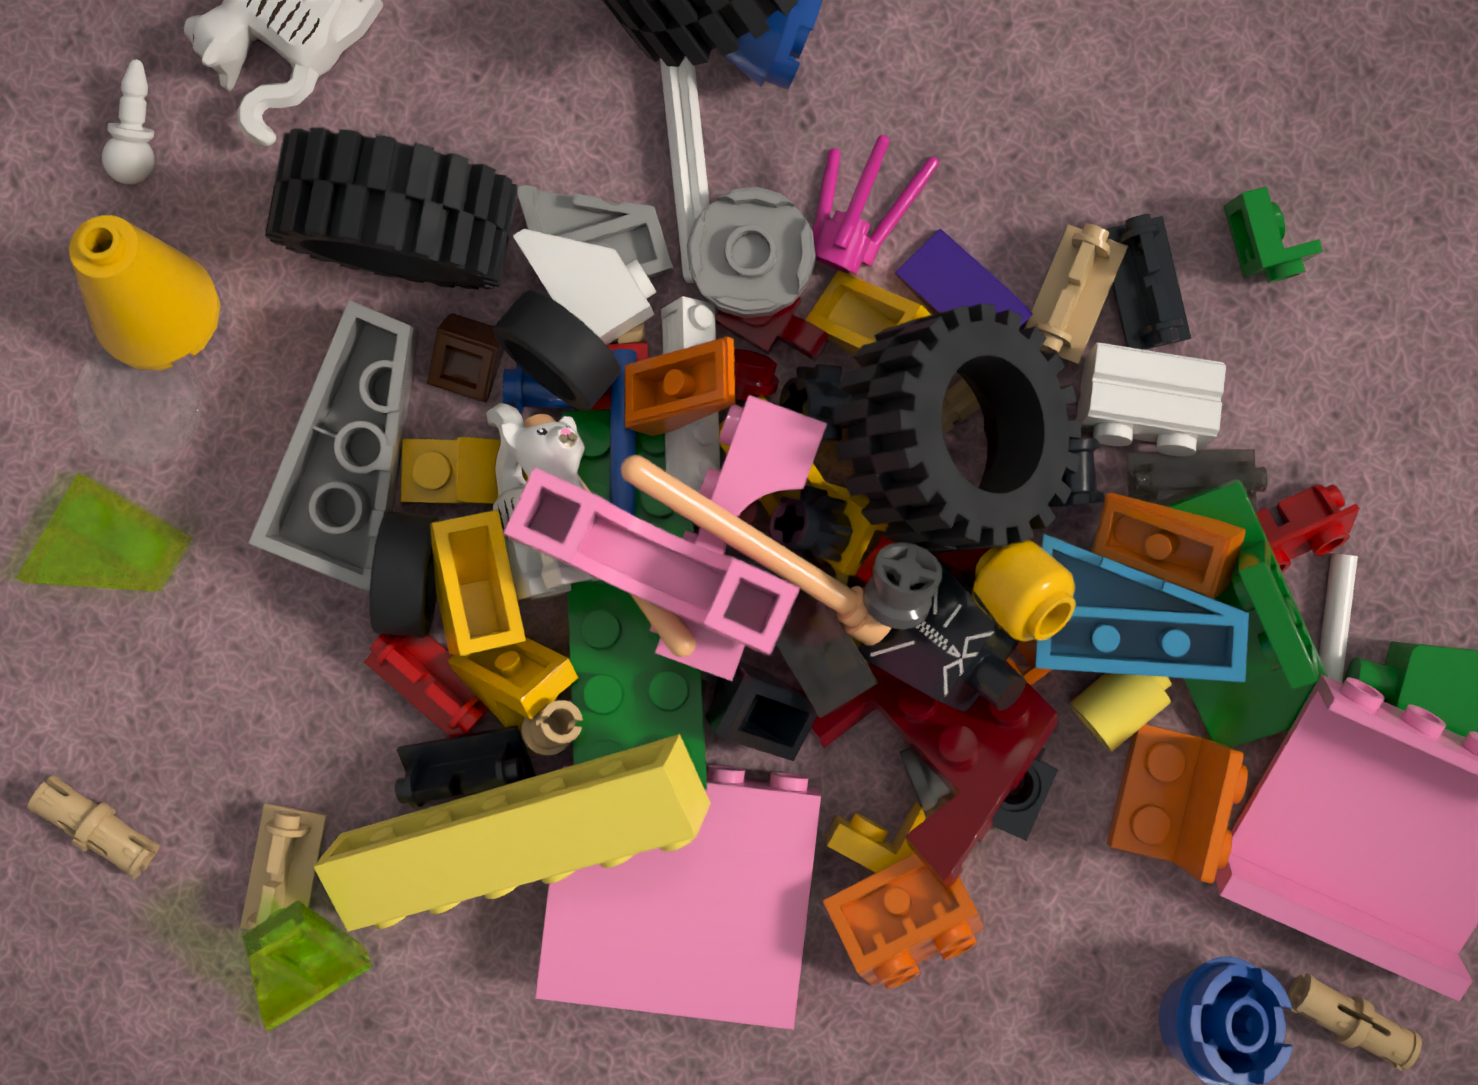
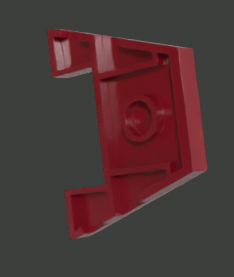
(971, 751)

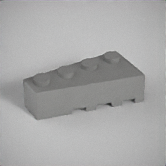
(344, 451)

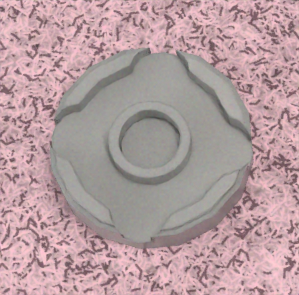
(751, 252)

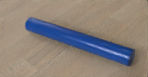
(621, 438)

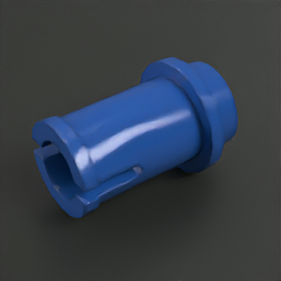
(523, 391)

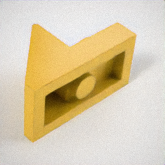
(450, 471)
(515, 678)
(865, 839)

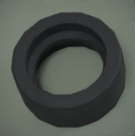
(557, 349)
(403, 576)

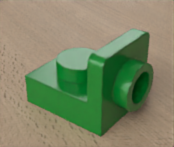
(1257, 236)

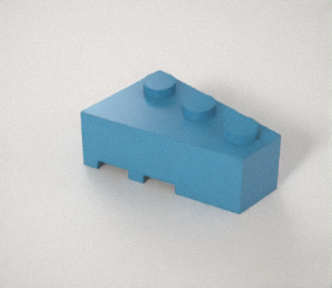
(1141, 624)

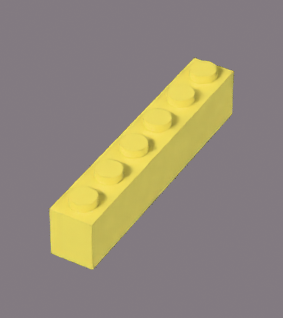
(516, 835)

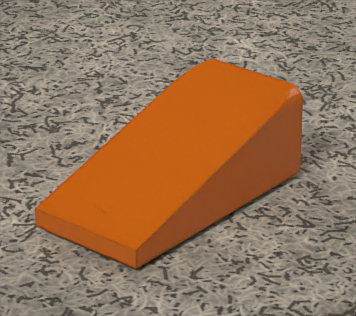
(679, 387)
(1169, 544)

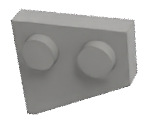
(625, 227)

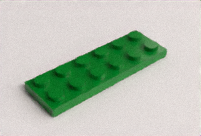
(622, 684)

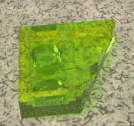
(104, 543)
(298, 961)

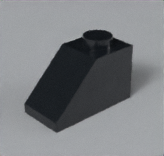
(761, 712)

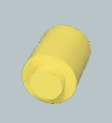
(1120, 705)

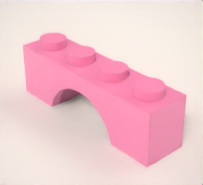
(766, 454)
(650, 562)

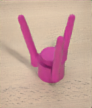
(844, 240)

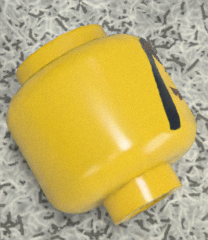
(1024, 591)

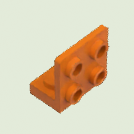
(1178, 800)
(902, 920)

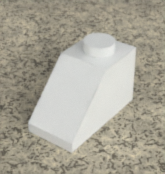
(590, 282)

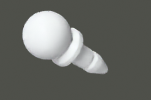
(127, 154)

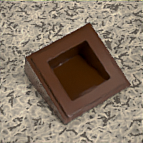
(465, 357)

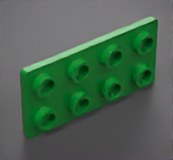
(1280, 651)

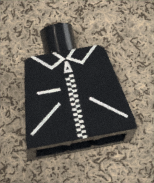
(953, 651)

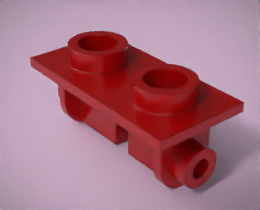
(1311, 524)
(424, 678)

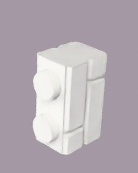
(1150, 398)

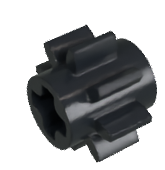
(815, 395)
(812, 526)

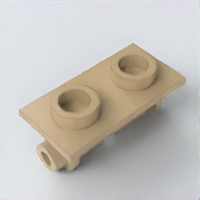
(1076, 290)
(282, 862)

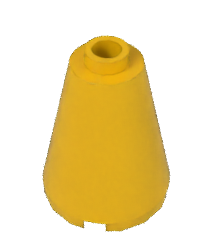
(142, 294)

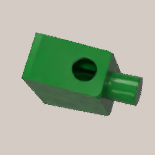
(1429, 677)

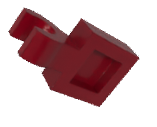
(783, 325)

